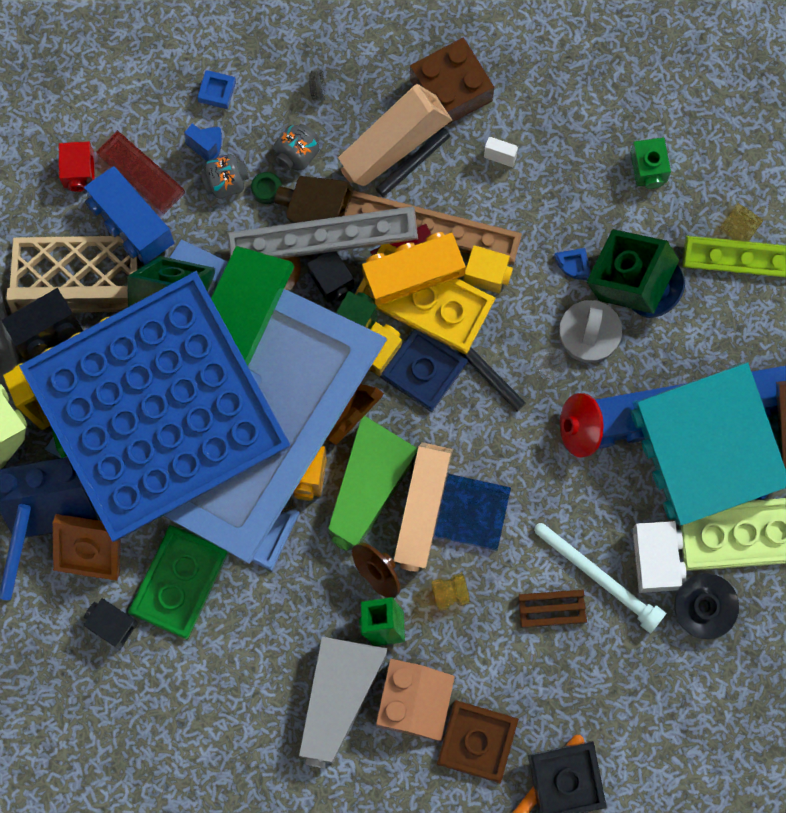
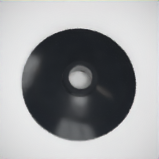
(721, 601)

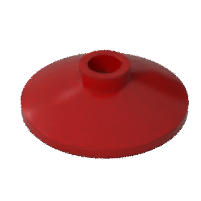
(581, 425)

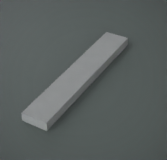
(329, 234)

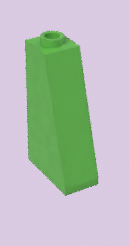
(370, 480)

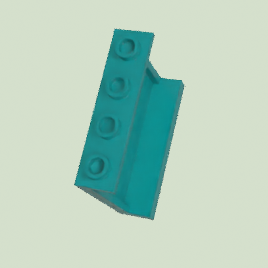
(710, 444)

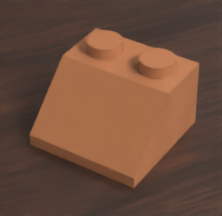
(415, 700)

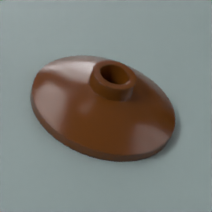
(376, 569)

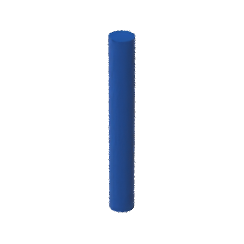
(14, 551)

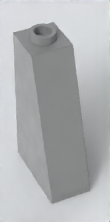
(338, 692)

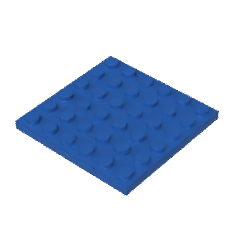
(154, 406)

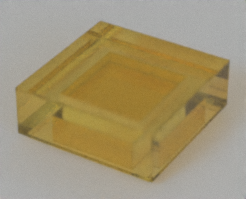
(741, 224)

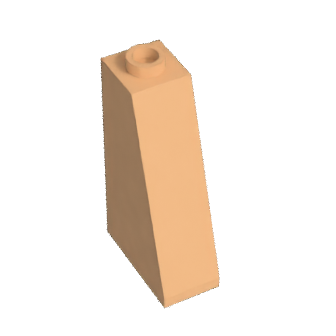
(394, 135)
(422, 506)

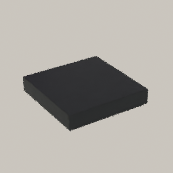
(567, 779)

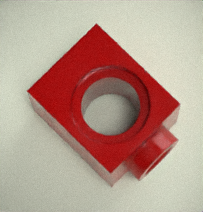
(76, 165)

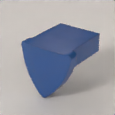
(204, 142)

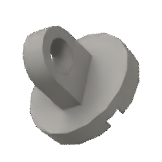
(590, 331)

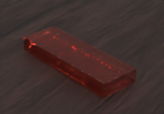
(141, 172)

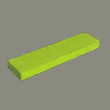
(734, 256)

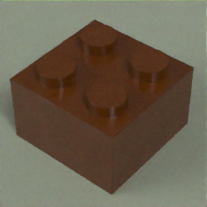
(454, 78)

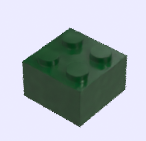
(633, 271)

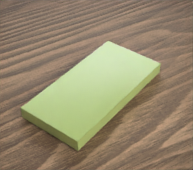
(737, 537)

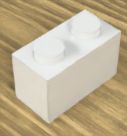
(658, 556)

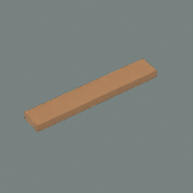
(466, 232)

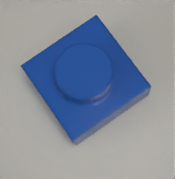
(216, 89)

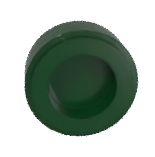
(265, 187)

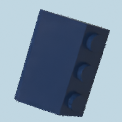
(48, 489)

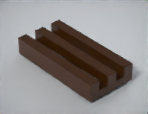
(580, 606)

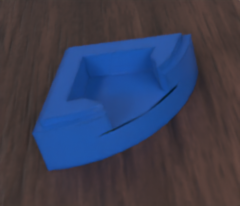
(574, 263)

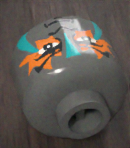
(296, 147)
(224, 176)

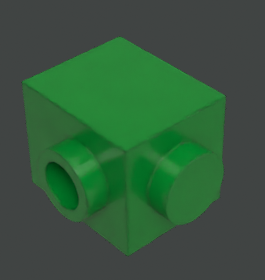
(650, 162)
(382, 621)

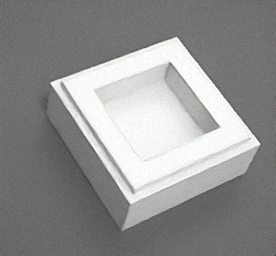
(500, 151)

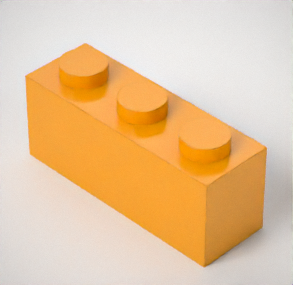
(413, 268)

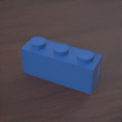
(128, 216)

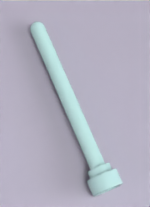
(648, 615)

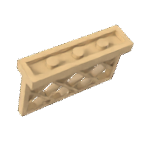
(79, 298)

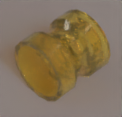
(450, 591)

